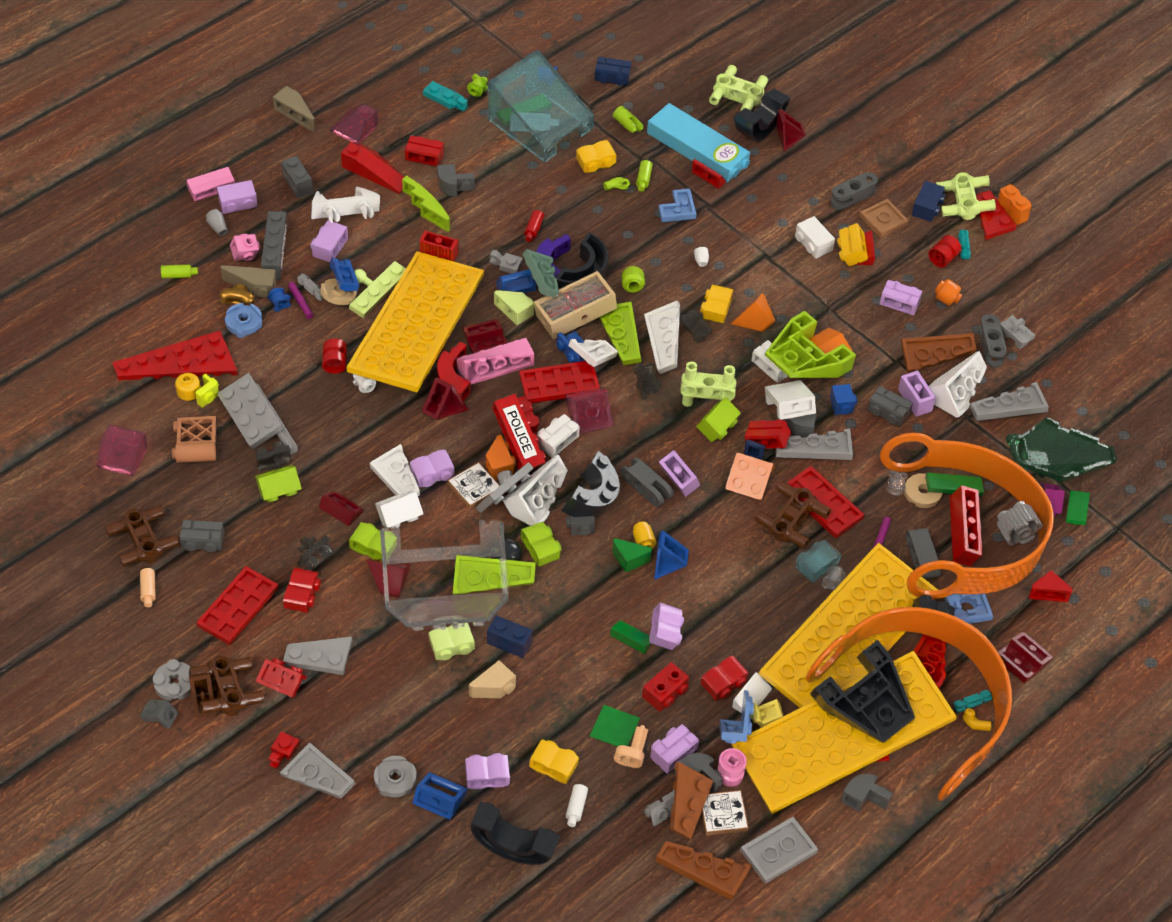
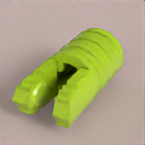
(627, 119)

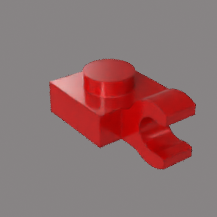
(283, 747)

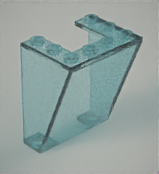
(536, 105)

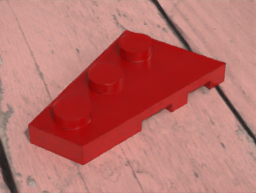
(995, 221)

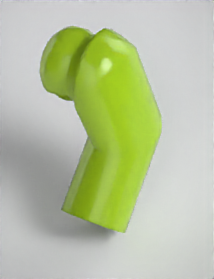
(618, 182)

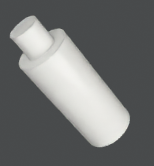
(576, 804)

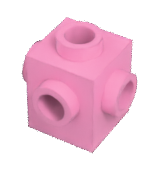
(244, 247)

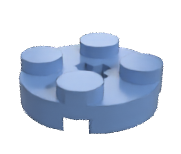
(246, 327)

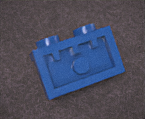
(563, 342)

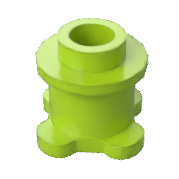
(477, 86)

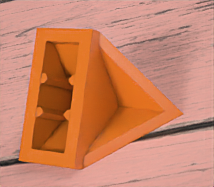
(756, 315)

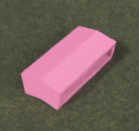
(207, 184)

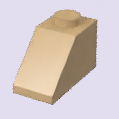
(493, 682)

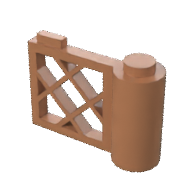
(196, 449)

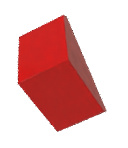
(1050, 588)

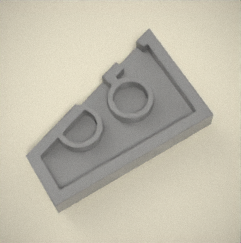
(318, 772)

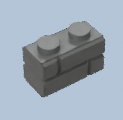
(297, 176)
(889, 406)
(202, 535)

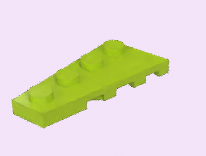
(622, 333)
(483, 574)

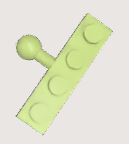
(376, 289)

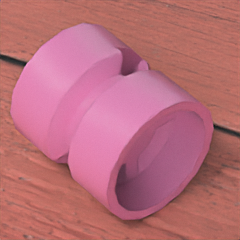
(732, 767)

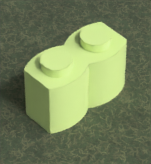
(451, 642)

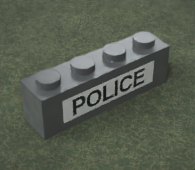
(274, 242)

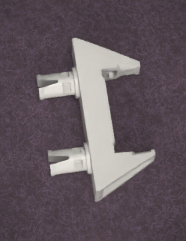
(363, 202)

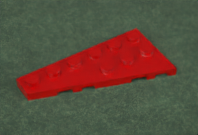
(196, 356)

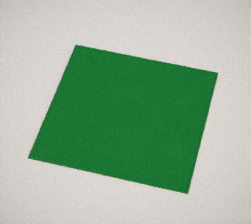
(614, 726)

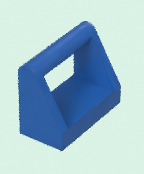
(517, 282)
(436, 800)

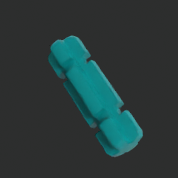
(965, 244)
(972, 701)

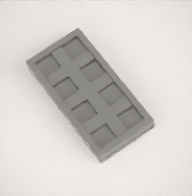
(250, 411)

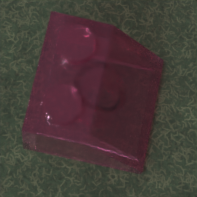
(590, 409)
(121, 450)

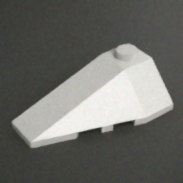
(958, 385)
(534, 496)

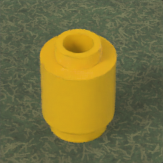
(644, 535)

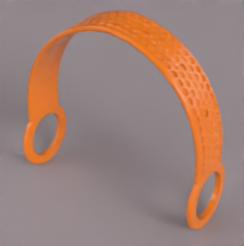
(998, 470)
(952, 631)

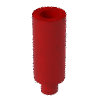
(533, 225)

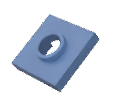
(979, 602)

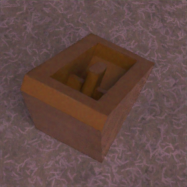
(201, 691)

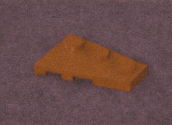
(689, 799)

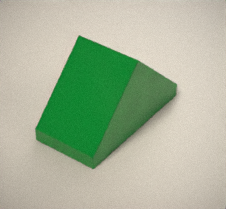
(631, 554)

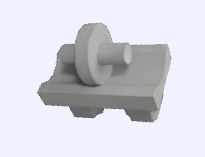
(1017, 331)

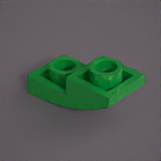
(1078, 507)

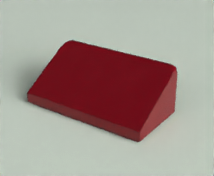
(340, 508)

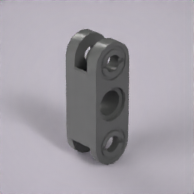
(853, 191)
(992, 340)
(646, 482)

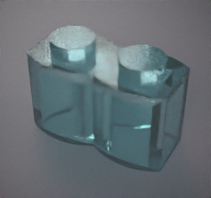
(817, 560)

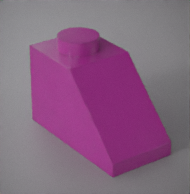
(1055, 495)

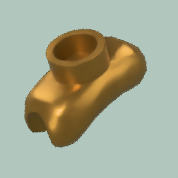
(236, 295)

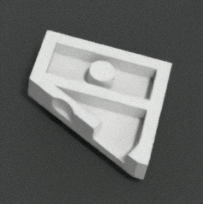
(594, 351)

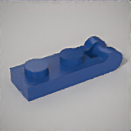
(344, 274)

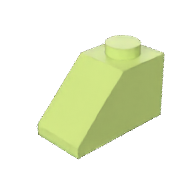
(514, 305)

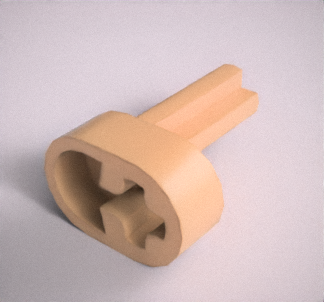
(633, 755)

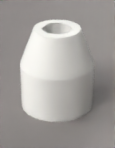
(701, 256)

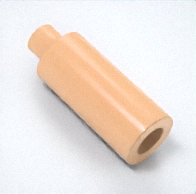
(147, 586)

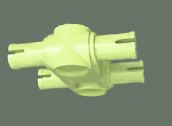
(738, 89)
(967, 204)
(707, 385)

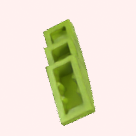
(428, 205)

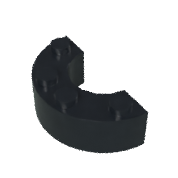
(764, 120)
(596, 257)
(604, 489)
(509, 841)

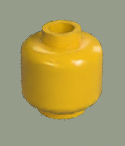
(186, 386)

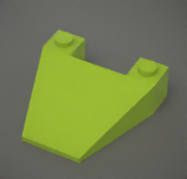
(802, 358)

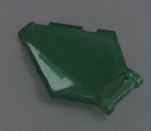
(1059, 451)

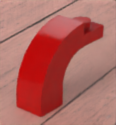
(446, 370)

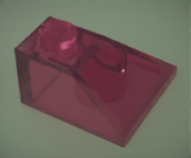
(356, 123)

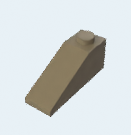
(293, 106)
(257, 280)

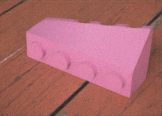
(496, 361)

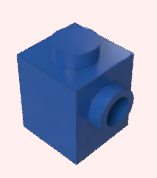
(843, 399)

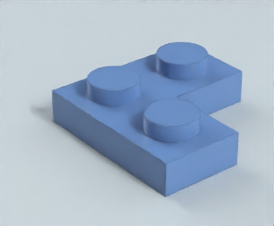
(681, 209)

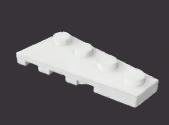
(664, 335)

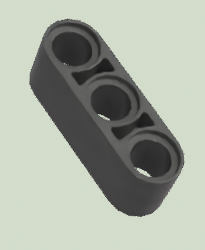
(922, 550)

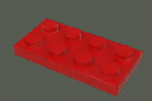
(557, 381)
(843, 512)
(237, 605)

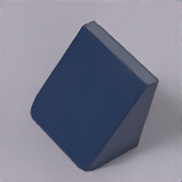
(754, 449)

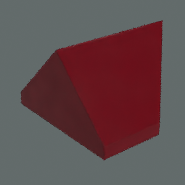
(788, 129)
(443, 401)
(396, 576)

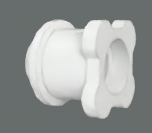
(365, 384)

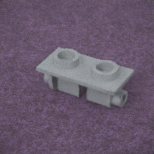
(659, 810)

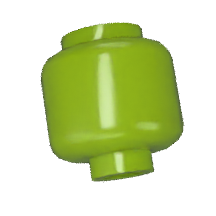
(633, 279)

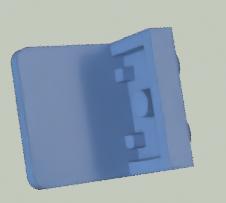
(735, 731)

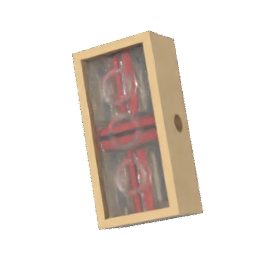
(576, 305)

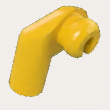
(975, 724)

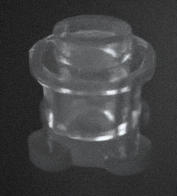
(896, 483)
(834, 577)

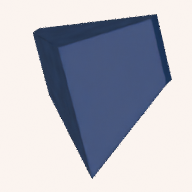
(670, 555)

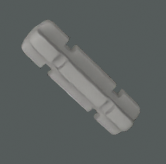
(310, 286)

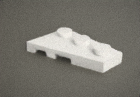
(395, 471)

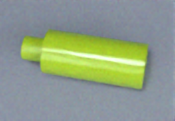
(644, 175)
(178, 271)

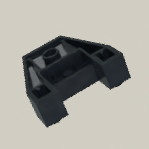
(875, 703)

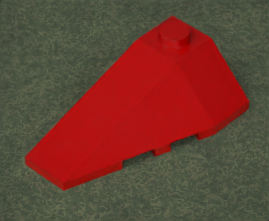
(371, 166)
(932, 656)

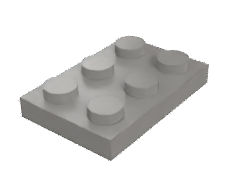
(779, 850)

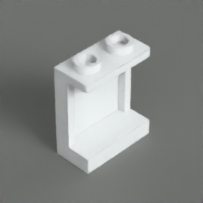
(791, 399)

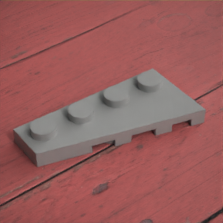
(1021, 402)
(815, 446)

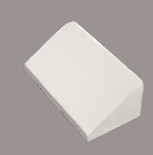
(757, 688)

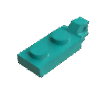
(445, 96)

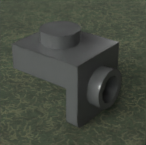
(581, 525)
(159, 711)

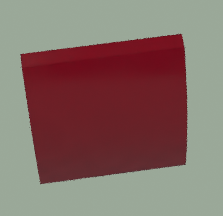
(484, 335)
(1024, 657)

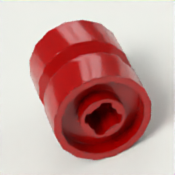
(944, 251)
(334, 356)

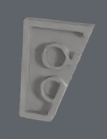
(508, 486)
(320, 655)

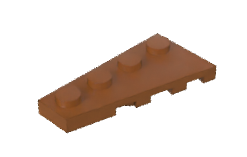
(934, 350)
(714, 873)

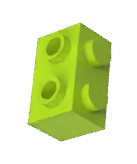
(718, 420)
(278, 483)

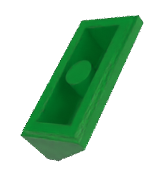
(631, 636)

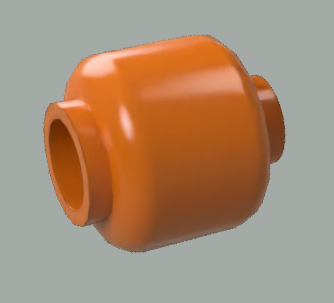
(948, 292)

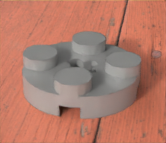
(168, 671)
(391, 787)

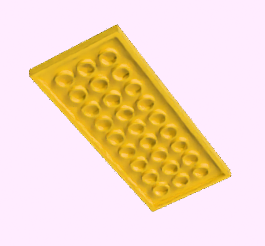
(415, 321)
(871, 587)
(817, 749)

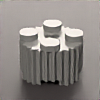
(1019, 524)

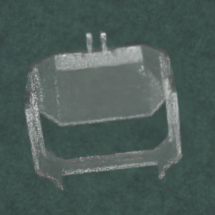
(449, 609)

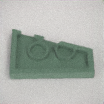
(542, 272)

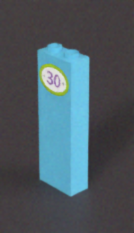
(698, 142)

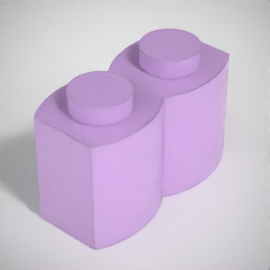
(432, 468)
(666, 626)
(487, 771)

